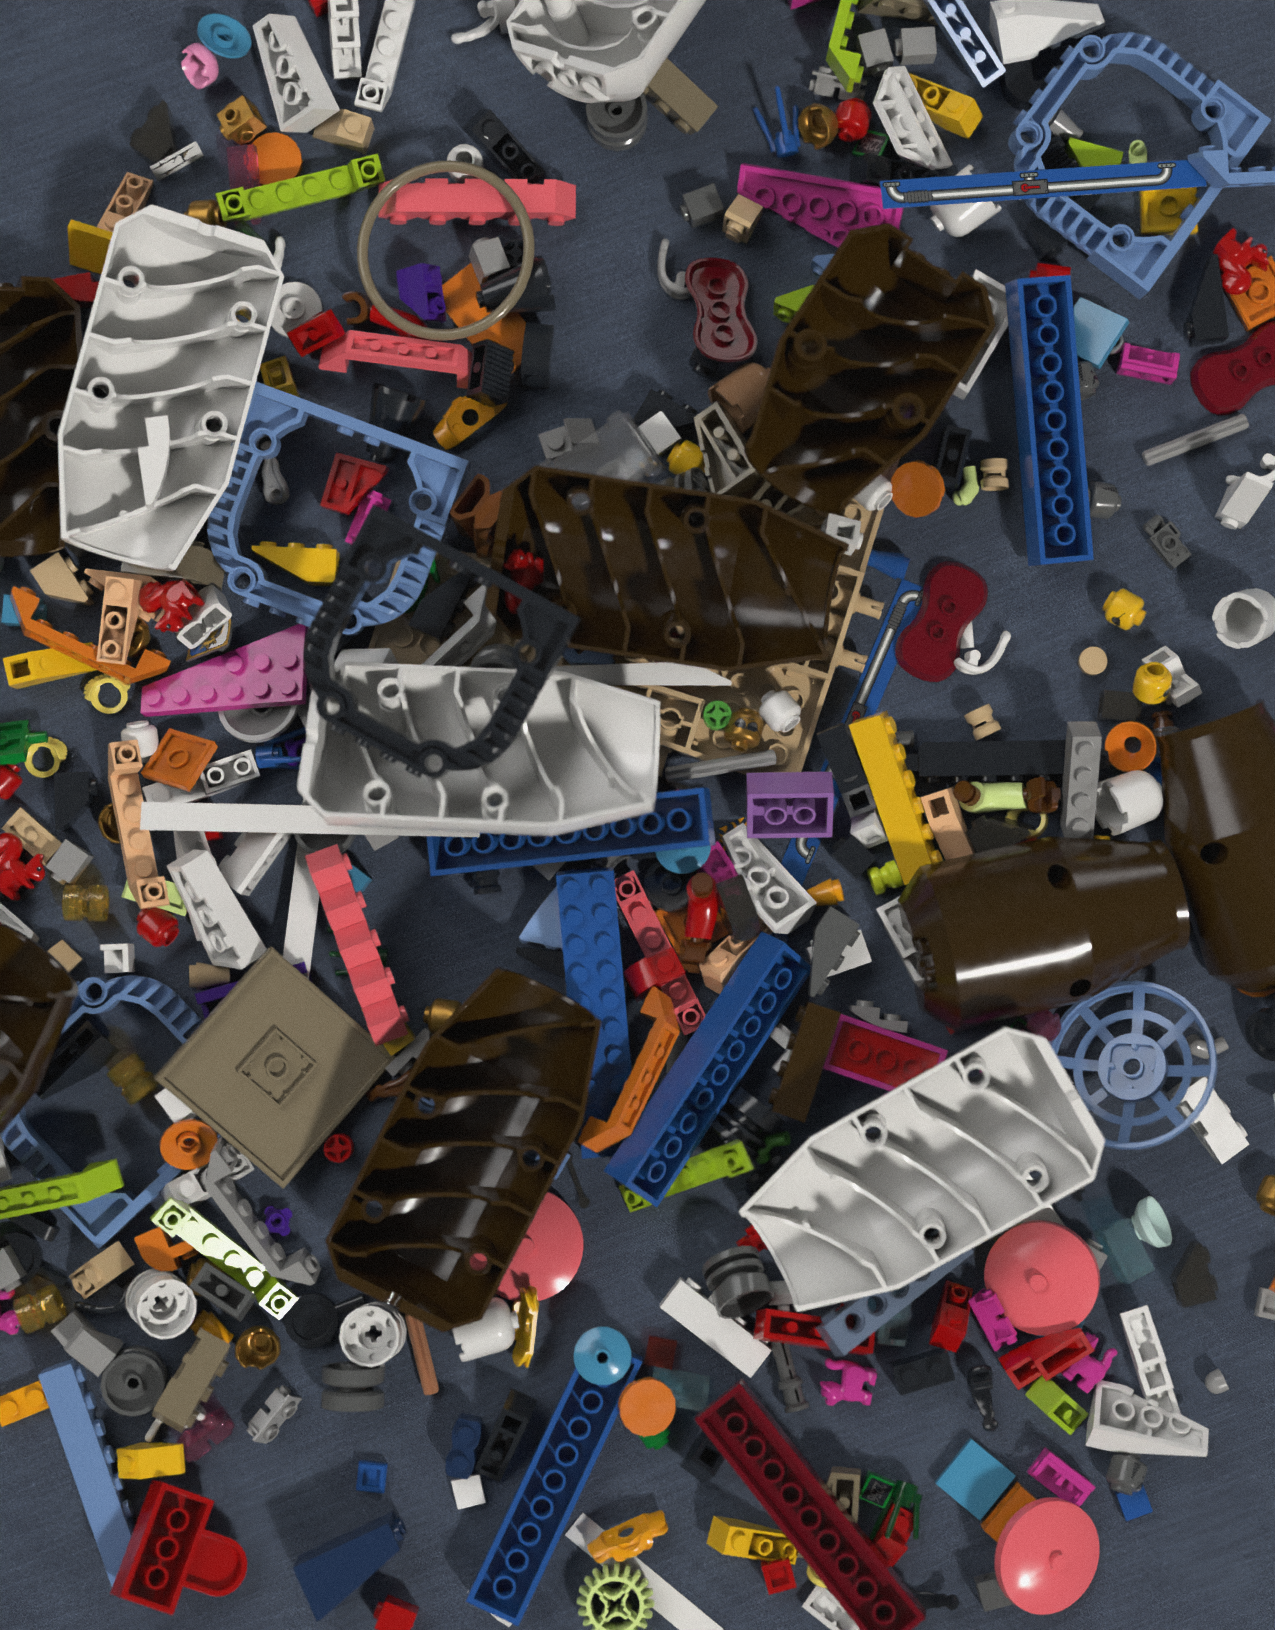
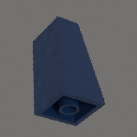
(345, 1562)

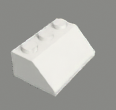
(251, 859)

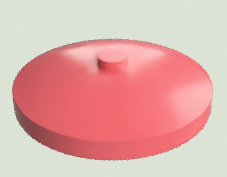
(547, 1252)
(1043, 1277)
(1047, 1556)

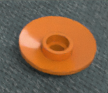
(188, 1154)

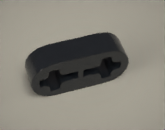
(37, 1225)

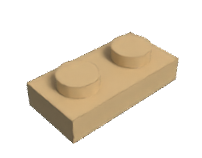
(33, 835)

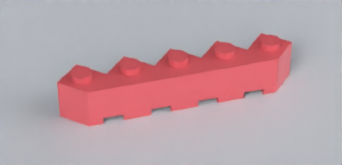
(479, 201)
(357, 944)

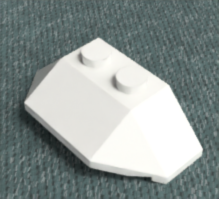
(908, 121)

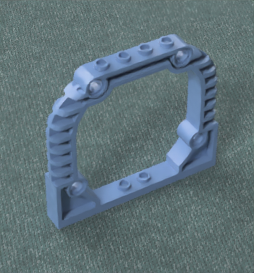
(1233, 128)
(279, 413)
(110, 1213)

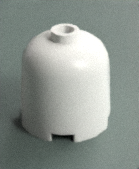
(964, 217)
(1245, 618)
(1128, 801)
(490, 1334)

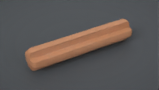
(422, 1355)

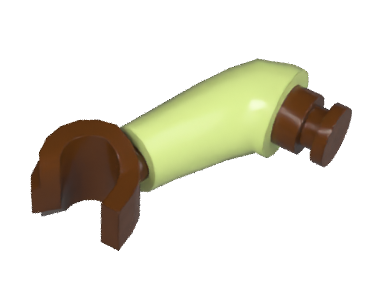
(999, 796)

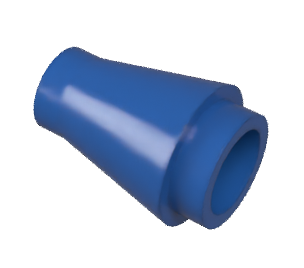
(889, 563)

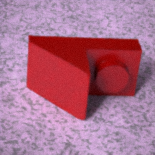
(316, 332)
(894, 1547)

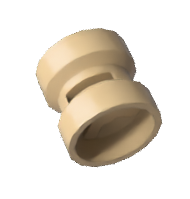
(994, 474)
(979, 716)

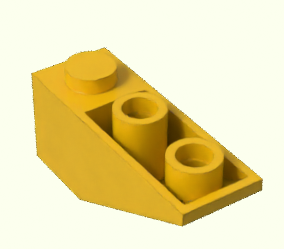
(948, 107)
(311, 565)
(41, 667)
(749, 1540)

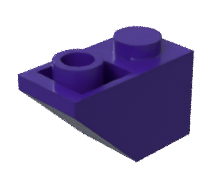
(422, 291)

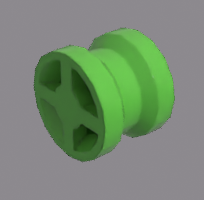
(717, 710)

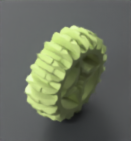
(624, 1609)

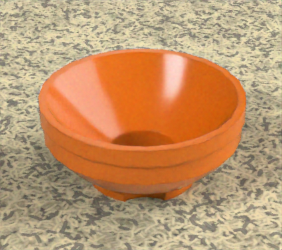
(1120, 756)

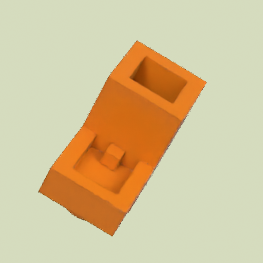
(160, 1252)

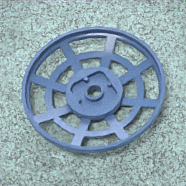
(1140, 1048)

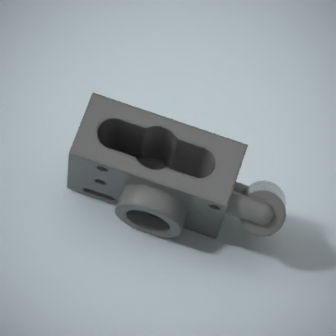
(1165, 542)

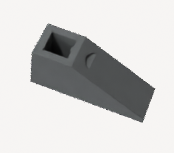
(828, 943)

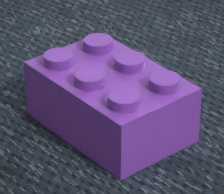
(789, 804)

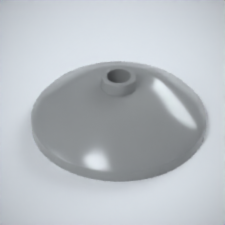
(258, 726)

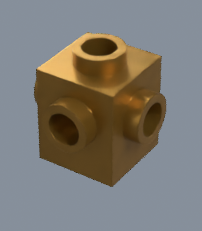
(241, 121)

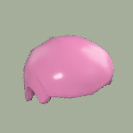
(200, 65)

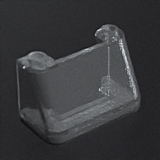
(611, 451)

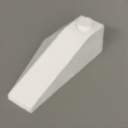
(1029, 26)
(774, 891)
(1133, 1425)

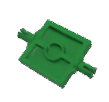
(16, 740)

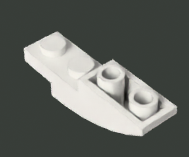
(213, 780)

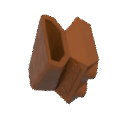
(477, 514)

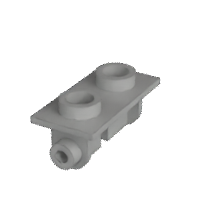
(827, 82)
(266, 1426)

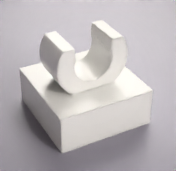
(782, 1295)

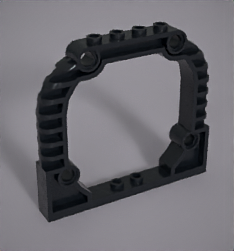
(388, 541)

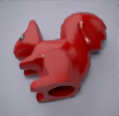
(1235, 258)
(524, 572)
(173, 598)
(15, 872)

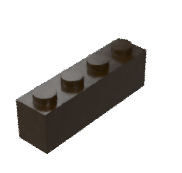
(804, 1062)

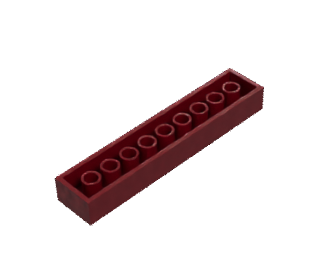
(808, 1512)

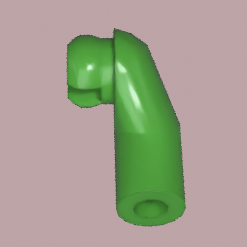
(779, 1139)

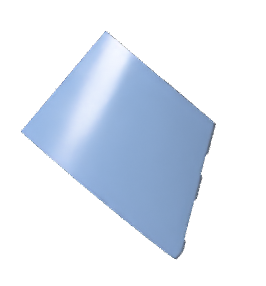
(545, 924)

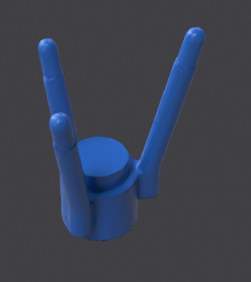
(786, 143)
(272, 756)

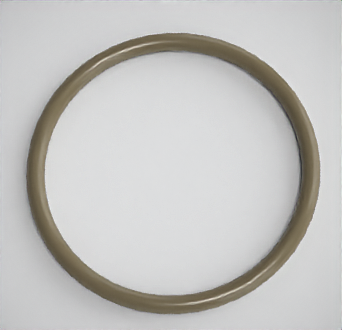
(373, 211)

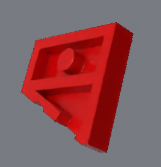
(350, 482)

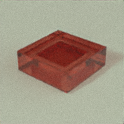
(660, 1352)

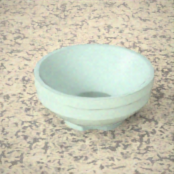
(1151, 1223)

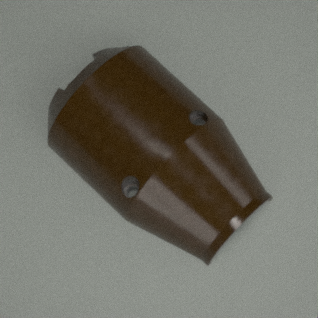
(864, 368)
(36, 373)
(1223, 799)
(1019, 941)

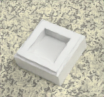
(468, 1491)

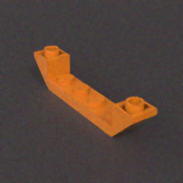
(25, 605)
(624, 1116)

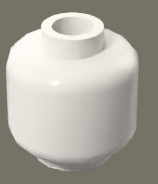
(467, 154)
(876, 494)
(780, 711)
(146, 736)

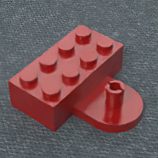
(176, 1551)

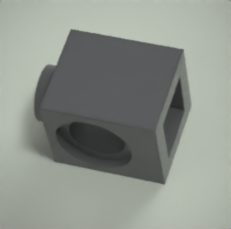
(701, 206)
(989, 1592)

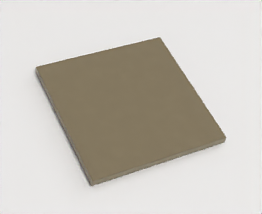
(275, 1067)

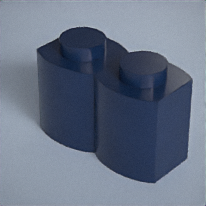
(463, 1452)

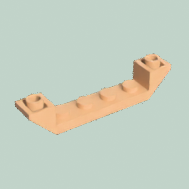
(136, 844)

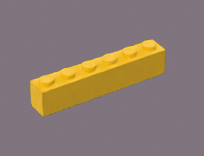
(894, 793)

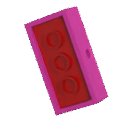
(878, 1054)

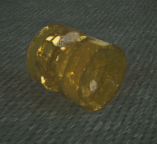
(75, 903)
(133, 1079)
(36, 1310)

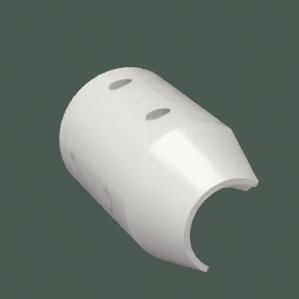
(598, 46)
(162, 353)
(575, 764)
(947, 1156)

